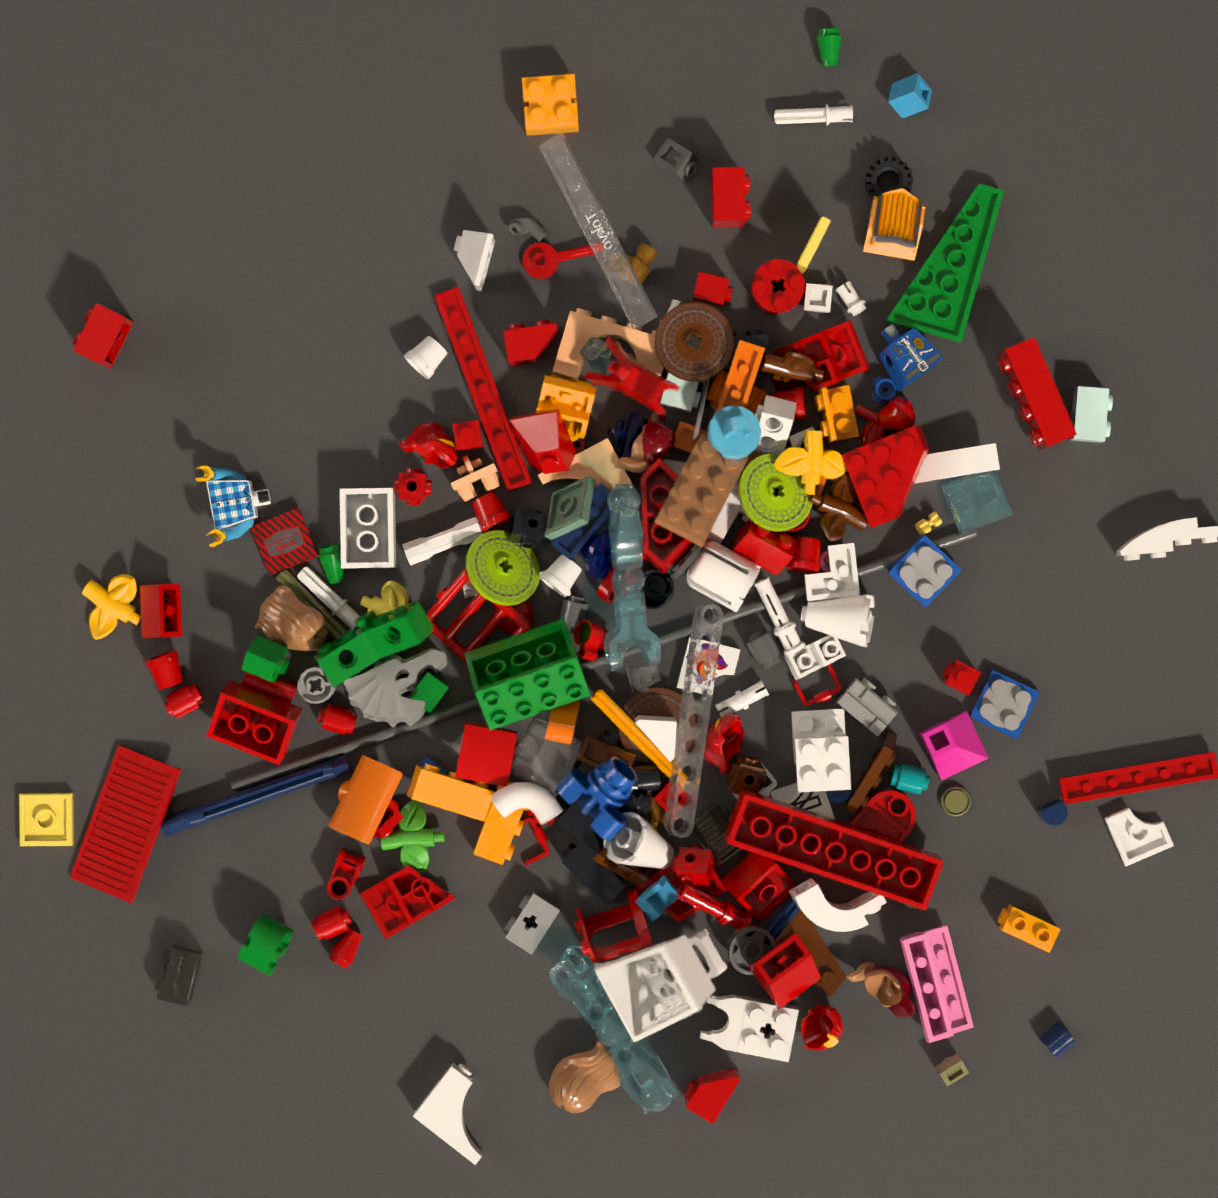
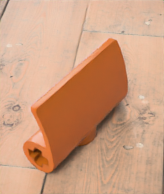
(365, 799)

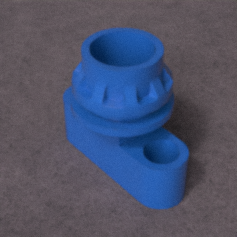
(600, 793)

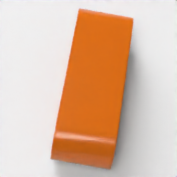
(562, 723)

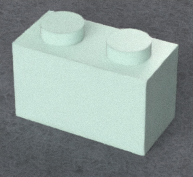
(1090, 414)

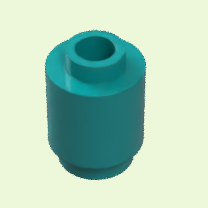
(909, 778)

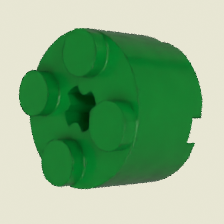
(266, 944)

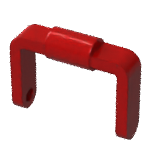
(822, 696)
(541, 839)

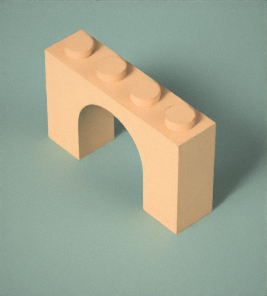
(582, 327)

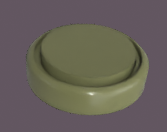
(955, 801)

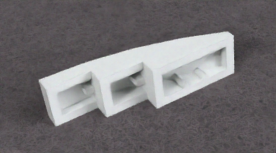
(959, 463)

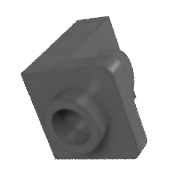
(677, 159)

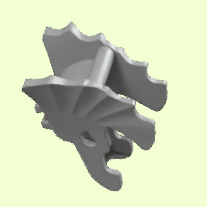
(380, 692)

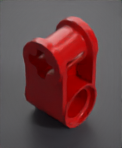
(345, 872)

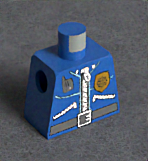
(907, 356)

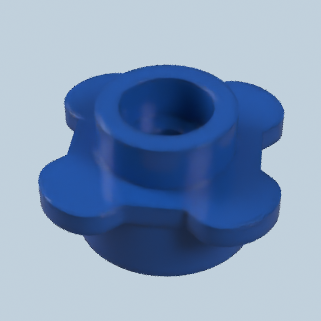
(879, 394)

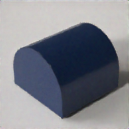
(1053, 812)
(1057, 1040)

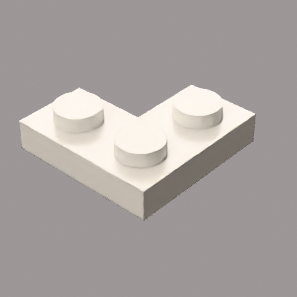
(842, 578)

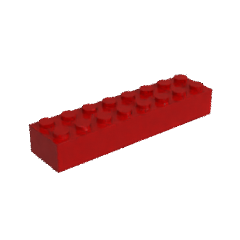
(833, 849)

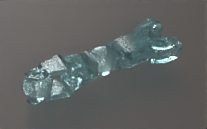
(628, 580)
(585, 992)

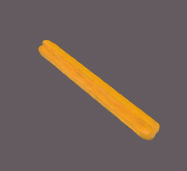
(633, 732)

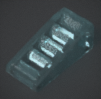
(597, 355)

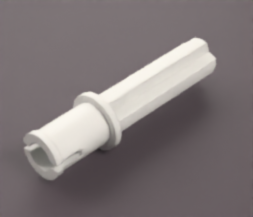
(814, 115)
(328, 596)

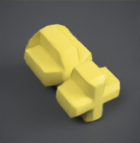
(924, 526)

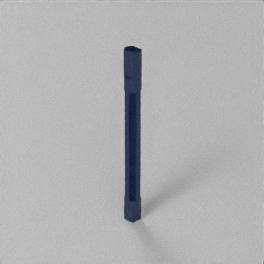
(255, 795)

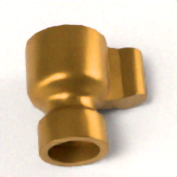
(641, 260)

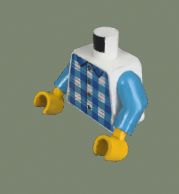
(231, 502)

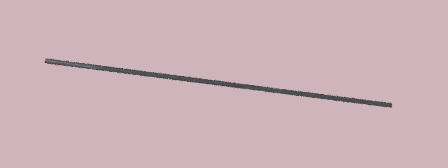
(585, 665)

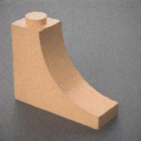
(593, 462)

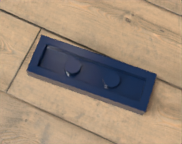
(573, 541)

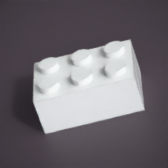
(368, 528)

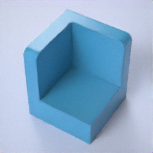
(910, 95)
(657, 898)

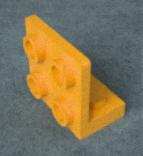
(837, 413)

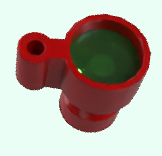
(590, 638)

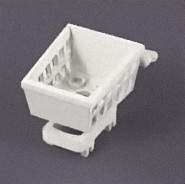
(646, 994)

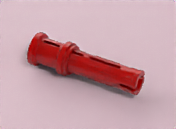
(724, 912)

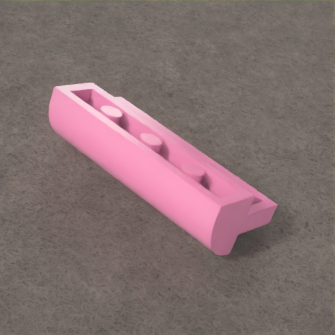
(936, 983)

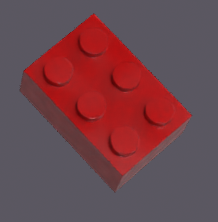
(254, 722)

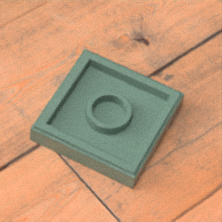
(569, 508)

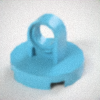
(734, 432)

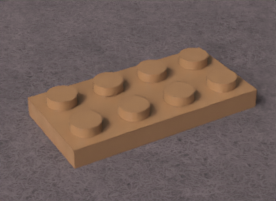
(700, 492)

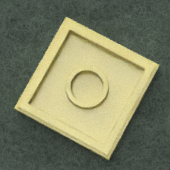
(812, 244)
(46, 819)

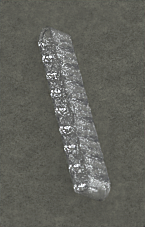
(699, 732)

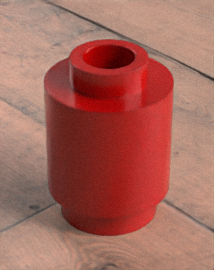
(184, 701)
(337, 719)
(331, 923)

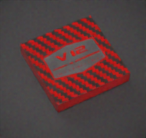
(284, 541)

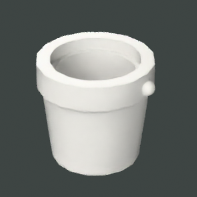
(426, 356)
(561, 575)

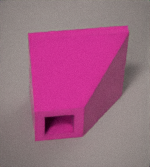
(953, 745)

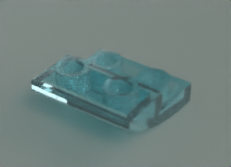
(976, 500)

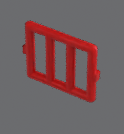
(446, 637)

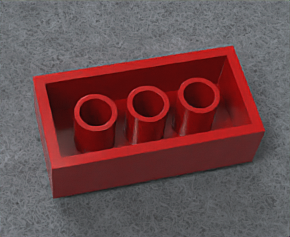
(1036, 394)

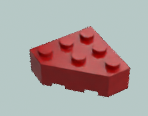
(886, 473)
(659, 544)

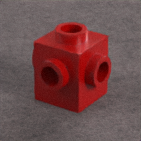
(424, 486)
(693, 866)

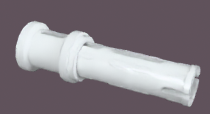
(784, 627)

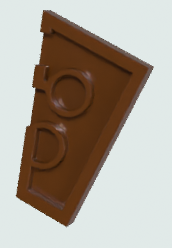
(873, 777)
(828, 968)

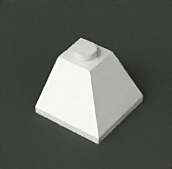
(475, 254)

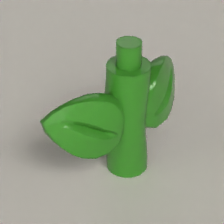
(413, 837)

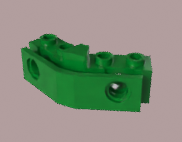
(372, 640)

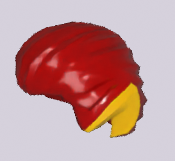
(821, 1028)

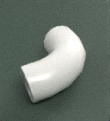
(526, 796)

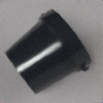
(648, 779)

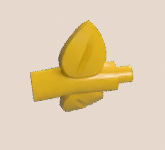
(811, 461)
(111, 604)

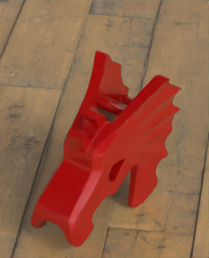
(632, 379)

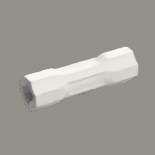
(426, 547)

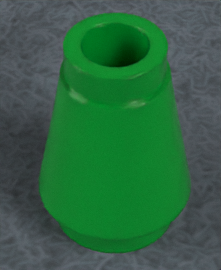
(829, 46)
(331, 562)

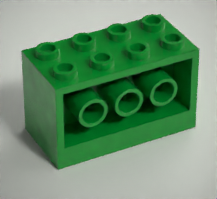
(526, 674)

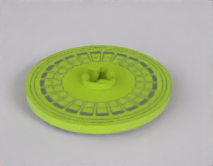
(759, 504)
(489, 579)

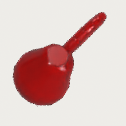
(894, 416)

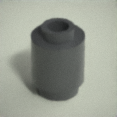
(573, 611)
(763, 649)

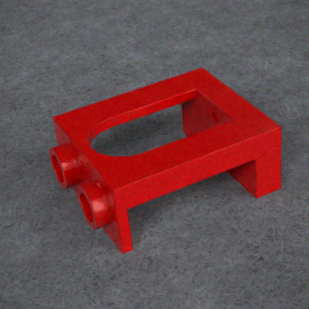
(593, 924)

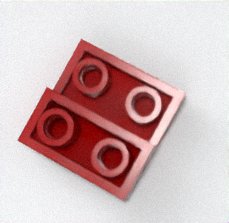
(486, 754)

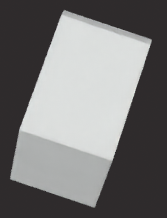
(660, 731)

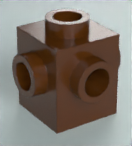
(746, 773)

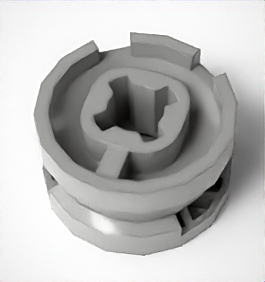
(314, 686)

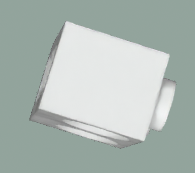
(775, 422)

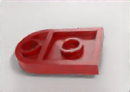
(880, 819)

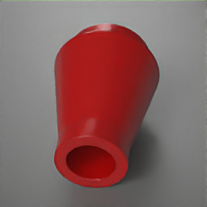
(345, 950)

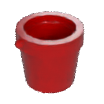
(795, 395)
(490, 512)
(806, 556)
(165, 669)

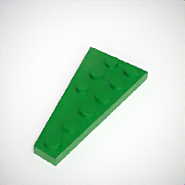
(946, 285)

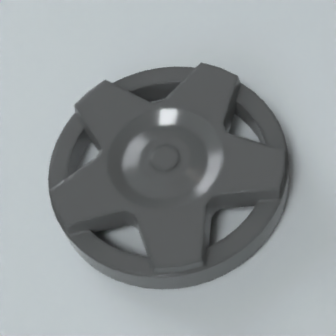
(685, 561)
(748, 947)

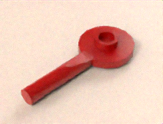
(542, 259)

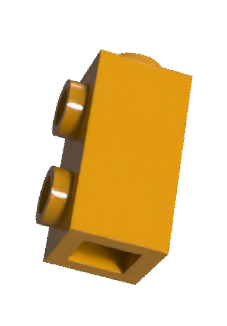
(1028, 927)

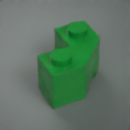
(266, 659)

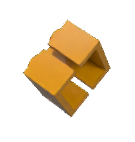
(550, 104)

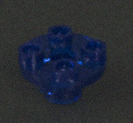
(597, 555)

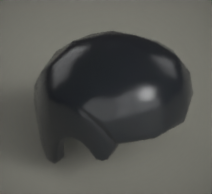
(657, 589)
(637, 805)

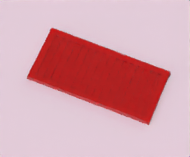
(125, 824)

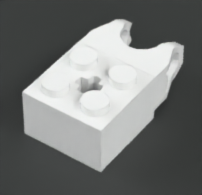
(744, 1022)

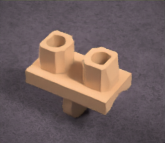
(486, 474)

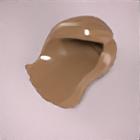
(291, 622)
(582, 1078)

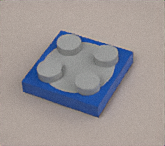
(924, 570)
(1004, 704)

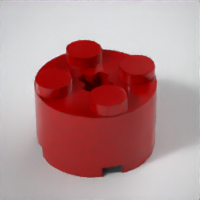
(777, 271)

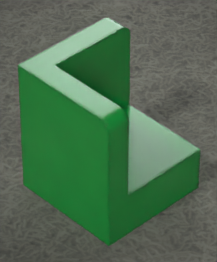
(430, 690)

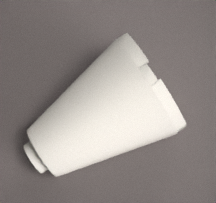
(842, 618)
(639, 845)

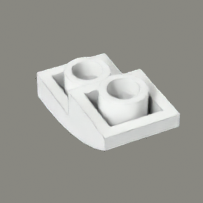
(815, 656)

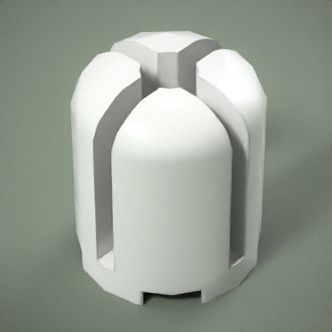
(722, 575)

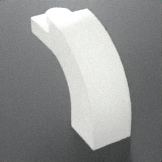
(835, 916)

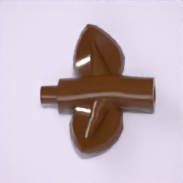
(789, 369)
(839, 508)

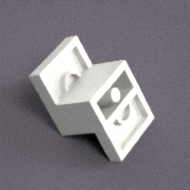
(820, 750)

